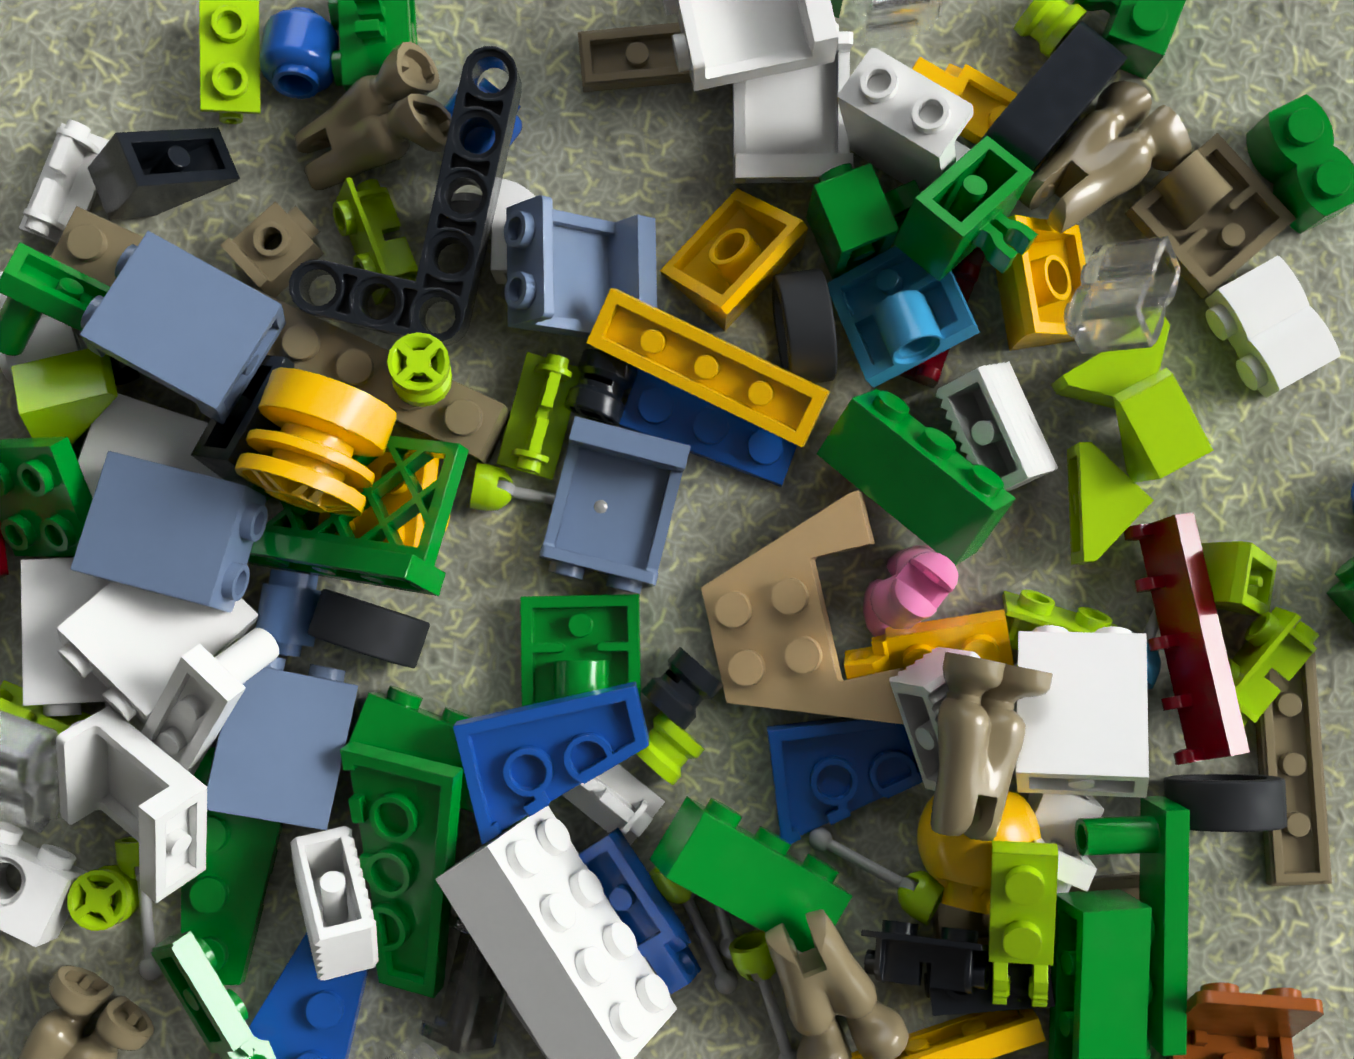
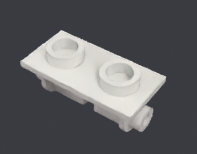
(63, 181)
(617, 801)

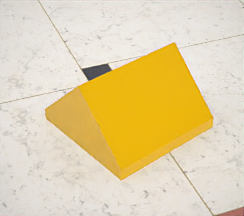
(735, 256)
(1041, 286)

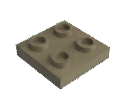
(1212, 214)

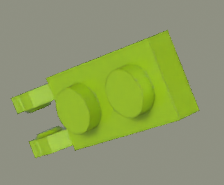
(1022, 915)

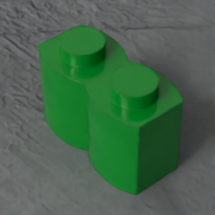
(1298, 155)

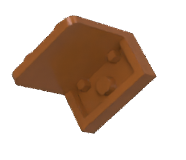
(1246, 1025)

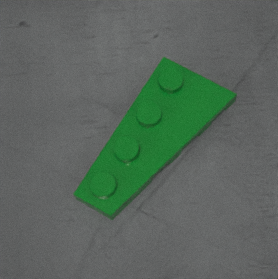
(408, 840)
(228, 897)

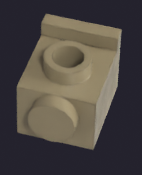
(274, 268)

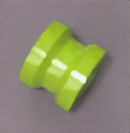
(1049, 23)
(413, 357)
(669, 748)
(91, 903)

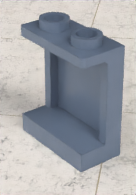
(569, 261)
(183, 324)
(638, 482)
(171, 531)
(283, 746)

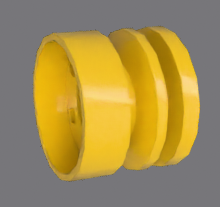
(319, 434)

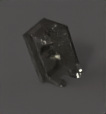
(471, 1001)

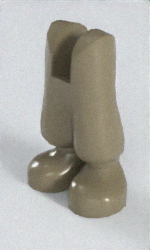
(370, 126)
(1107, 155)
(979, 742)
(828, 984)
(80, 996)

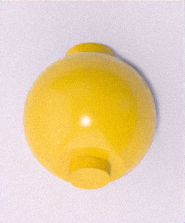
(965, 863)

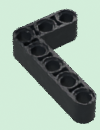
(445, 227)

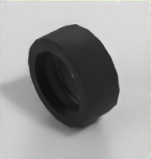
(805, 325)
(368, 629)
(1230, 801)

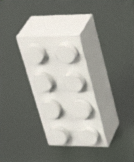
(557, 943)

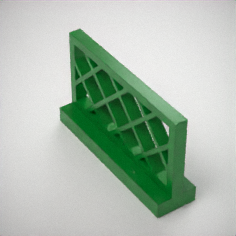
(368, 558)

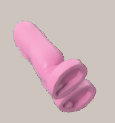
(914, 591)

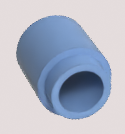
(288, 608)

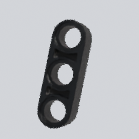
(1056, 96)

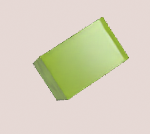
(1111, 372)
(63, 393)
(1158, 428)
(1100, 502)
(1240, 576)

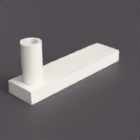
(203, 696)

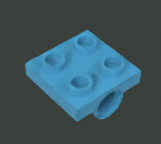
(899, 314)

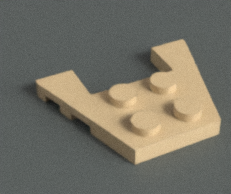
(776, 629)

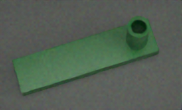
(38, 287)
(1163, 844)

